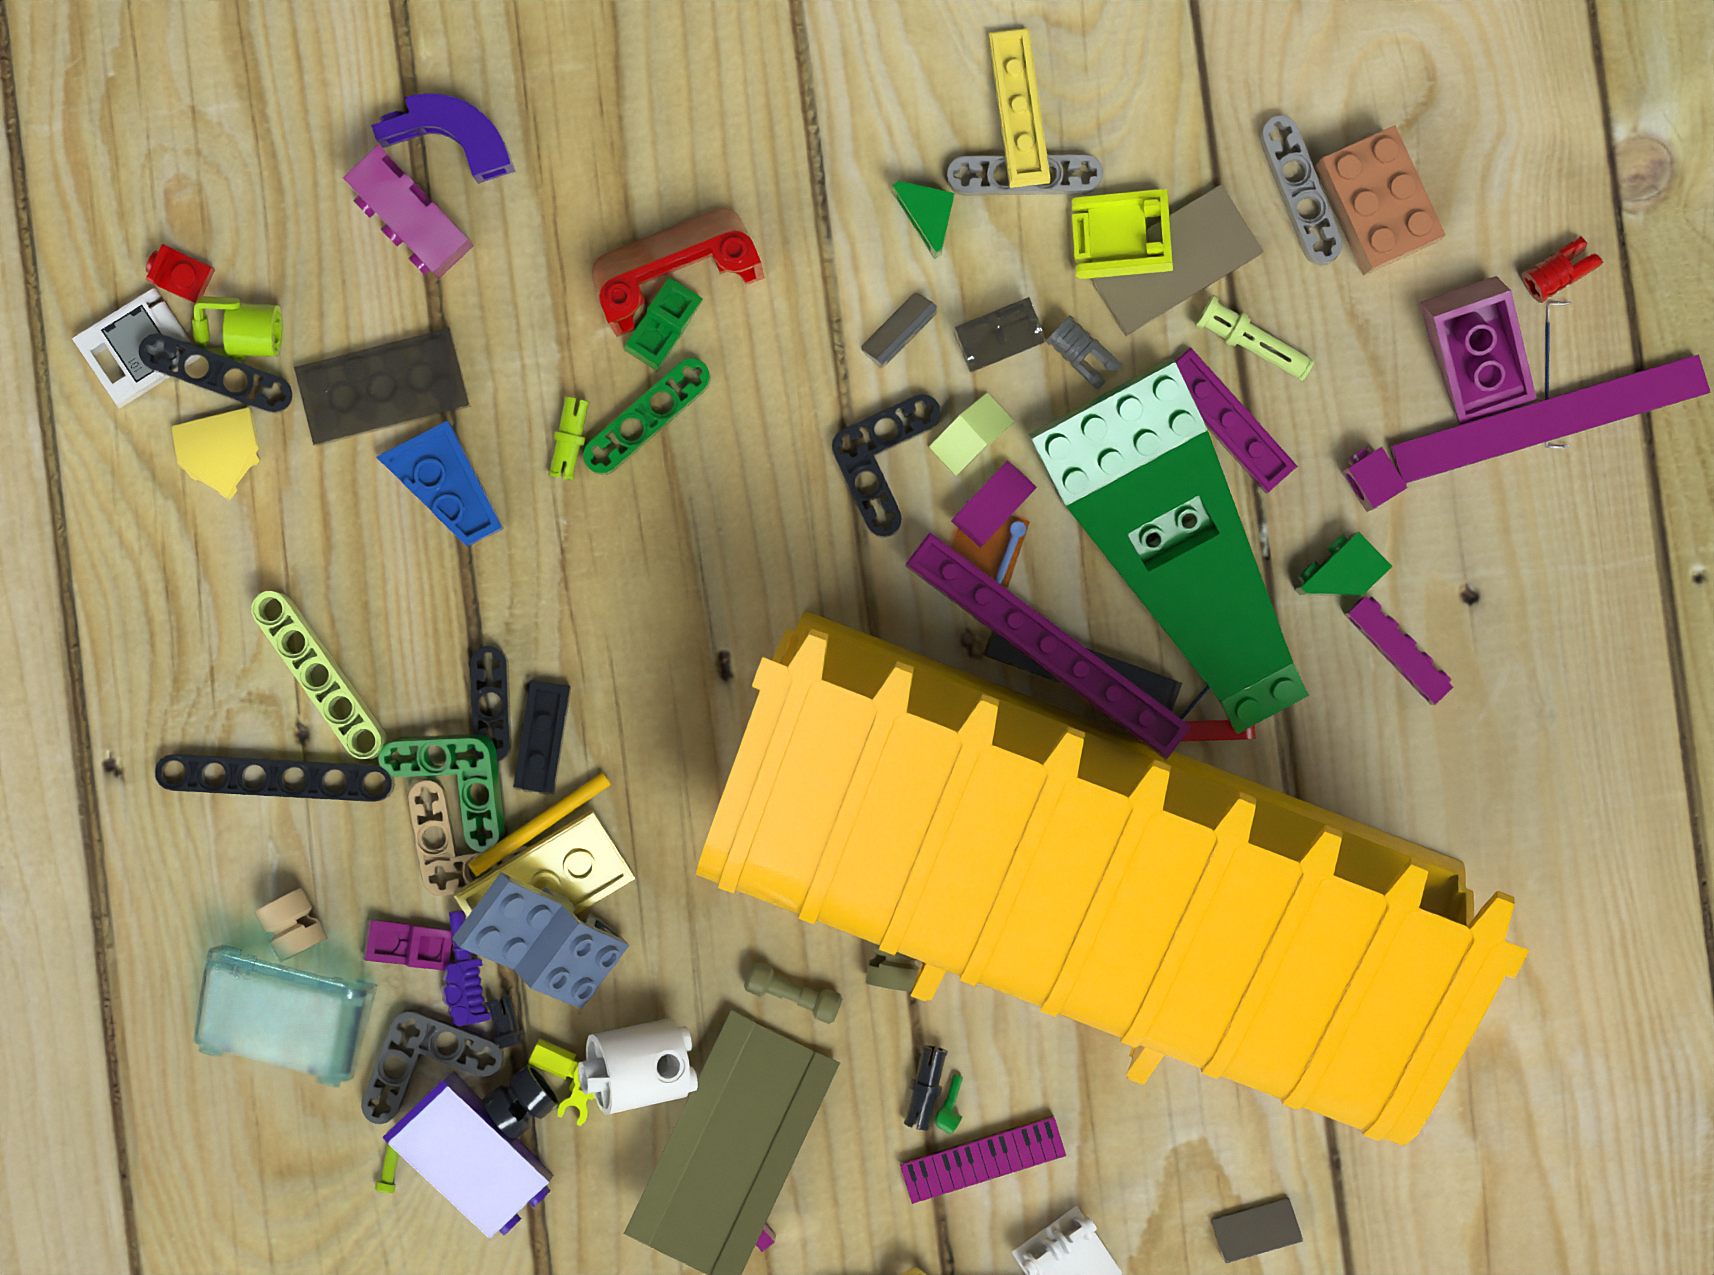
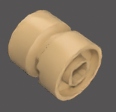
(291, 924)

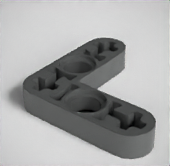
(425, 1045)

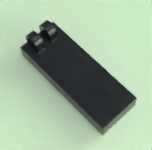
(542, 737)

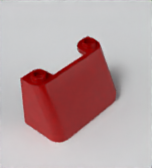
(708, 235)

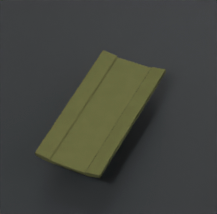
(732, 1148)

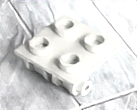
(1066, 1248)

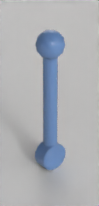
(1017, 530)

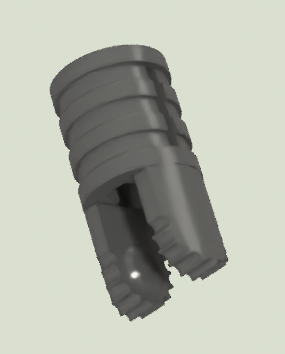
(1076, 344)

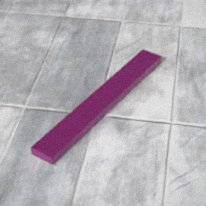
(1550, 419)
(1047, 646)

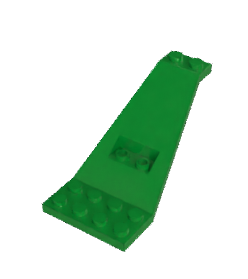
(1135, 469)

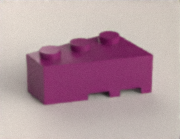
(407, 213)

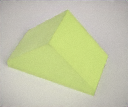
(971, 434)

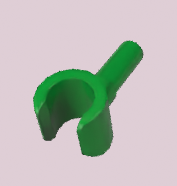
(947, 1118)

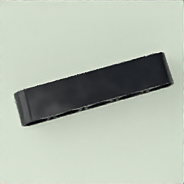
(1155, 685)

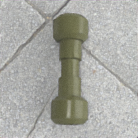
(763, 980)

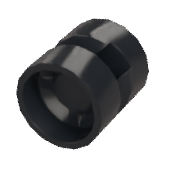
(532, 1093)

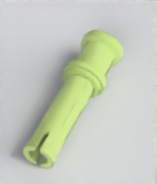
(1297, 365)

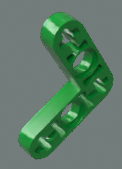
(467, 772)

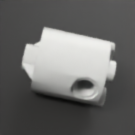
(638, 1066)

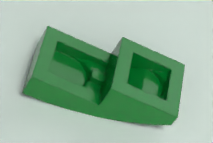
(663, 324)

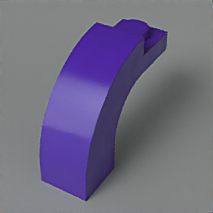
(455, 119)

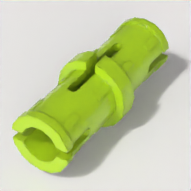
(569, 438)

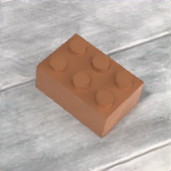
(1379, 200)

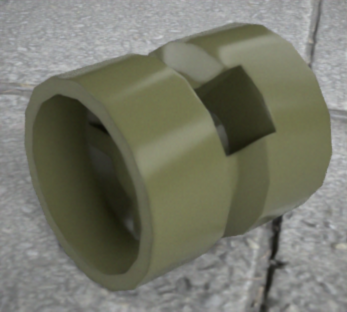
(891, 970)

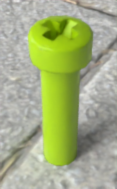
(386, 1183)

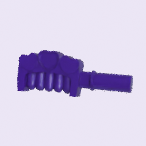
(462, 981)

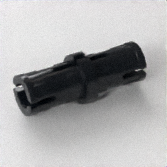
(925, 1087)

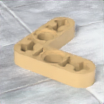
(447, 854)

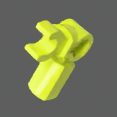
(562, 1064)

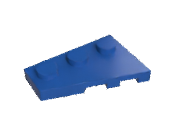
(445, 482)

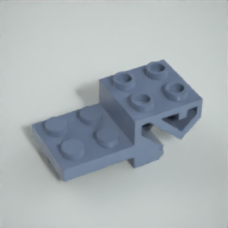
(542, 940)

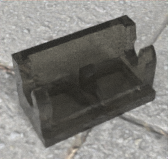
(999, 335)

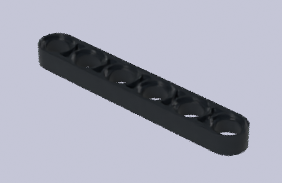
(275, 773)

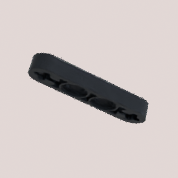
(215, 376)

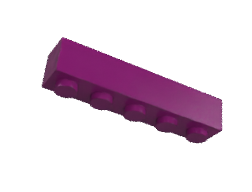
(1399, 650)

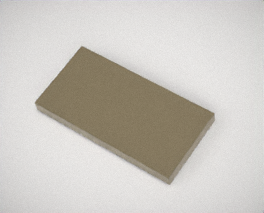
(1206, 245)

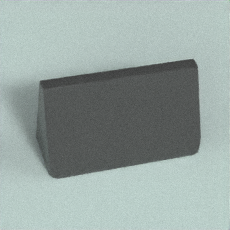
(899, 330)
(1256, 1230)

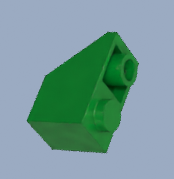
(1347, 571)

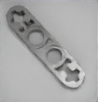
(1074, 183)
(1295, 192)

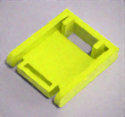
(1115, 237)

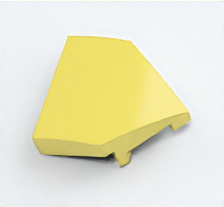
(218, 449)

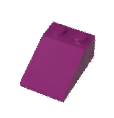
(1479, 349)

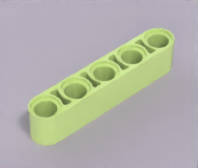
(303, 663)

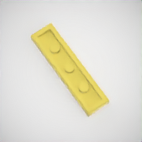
(1019, 107)

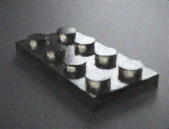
(382, 387)

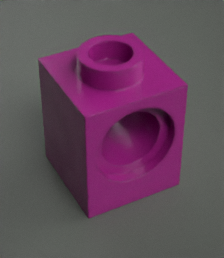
(1373, 477)

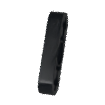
(504, 693)

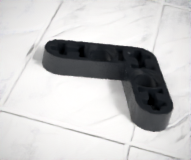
(866, 461)

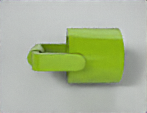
(246, 328)

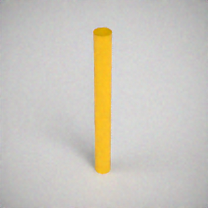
(539, 824)

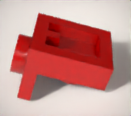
(178, 273)

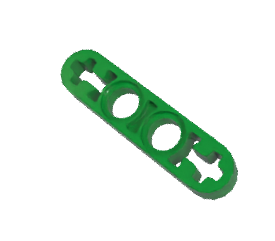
(642, 411)

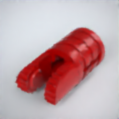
(1557, 272)

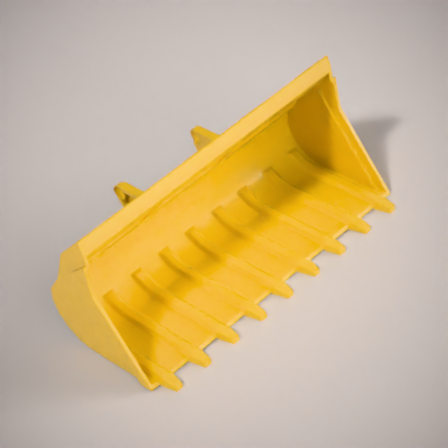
(1107, 881)

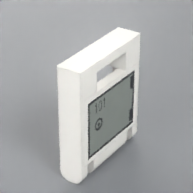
(122, 335)

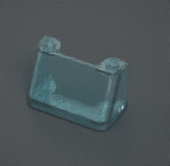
(282, 1015)

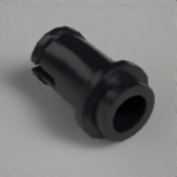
(505, 1025)

